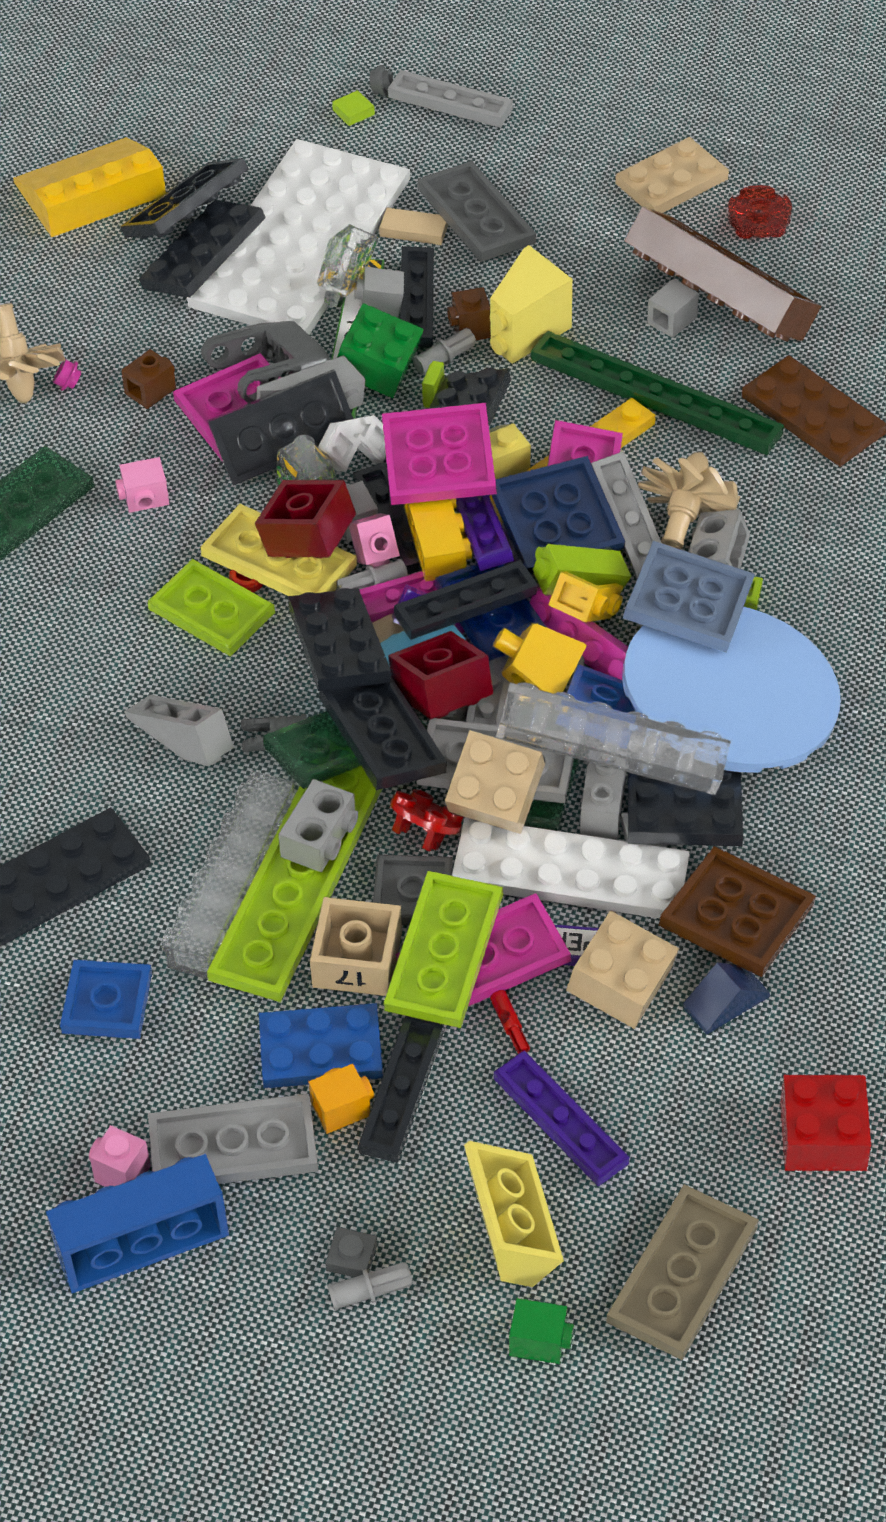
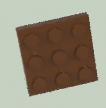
(737, 911)

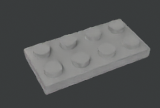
(450, 740)
(239, 1138)

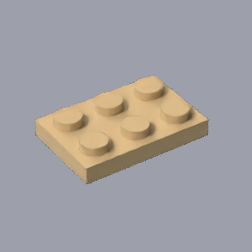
(672, 176)

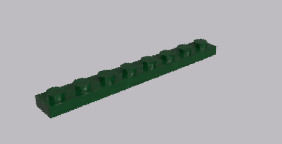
(657, 392)

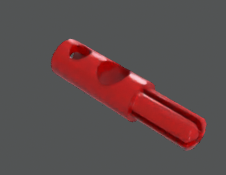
(512, 1025)

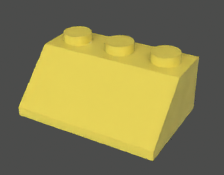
(514, 1213)

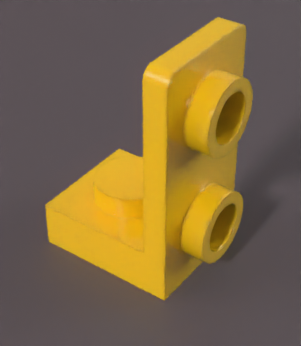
(585, 599)

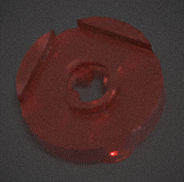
(749, 223)

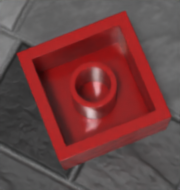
(825, 1123)

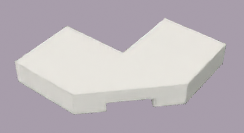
(346, 436)

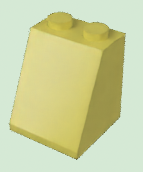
(528, 304)

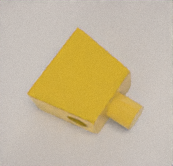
(539, 657)

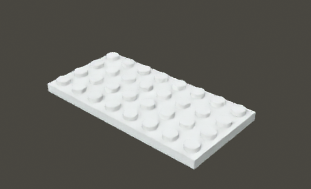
(304, 205)

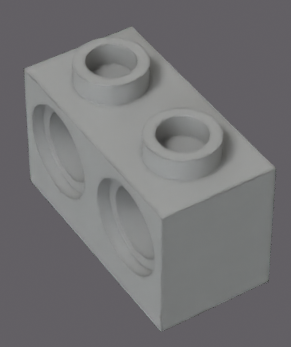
(721, 537)
(602, 801)
(318, 825)

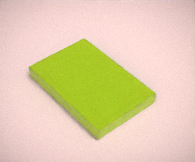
(211, 607)

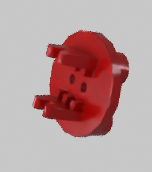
(421, 810)

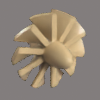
(18, 360)
(688, 493)

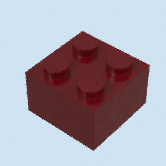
(305, 518)
(441, 674)

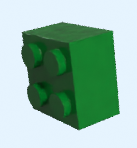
(380, 348)

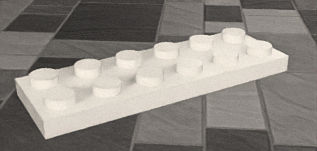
(572, 868)

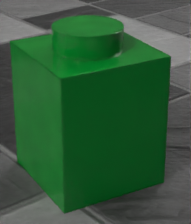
(539, 1331)

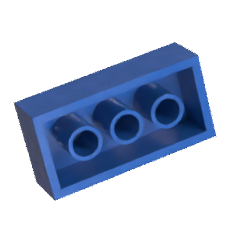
(138, 1222)

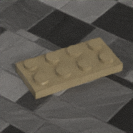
(682, 1272)

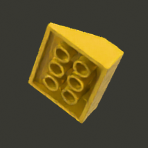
(92, 185)

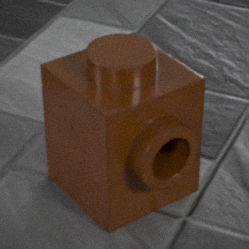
(472, 311)
(149, 378)

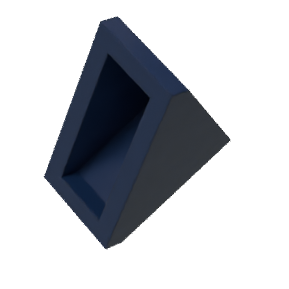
(724, 996)

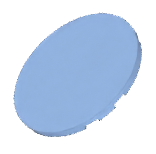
(764, 694)

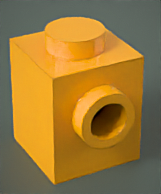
(340, 1097)

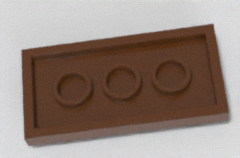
(814, 410)

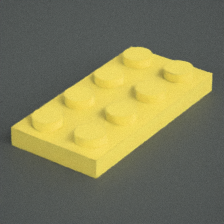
(240, 548)

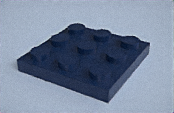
(556, 507)

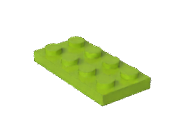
(443, 949)

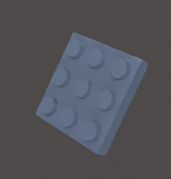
(689, 596)

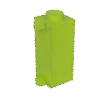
(590, 564)

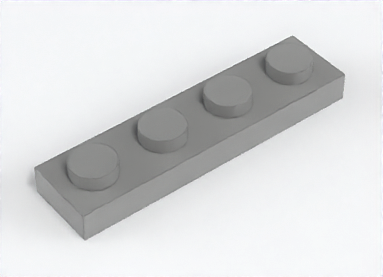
(450, 98)
(628, 507)

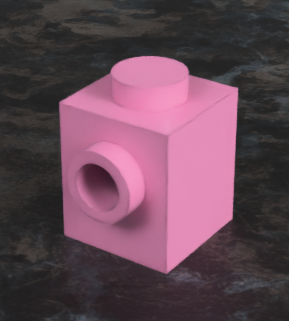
(142, 485)
(374, 540)
(118, 1157)

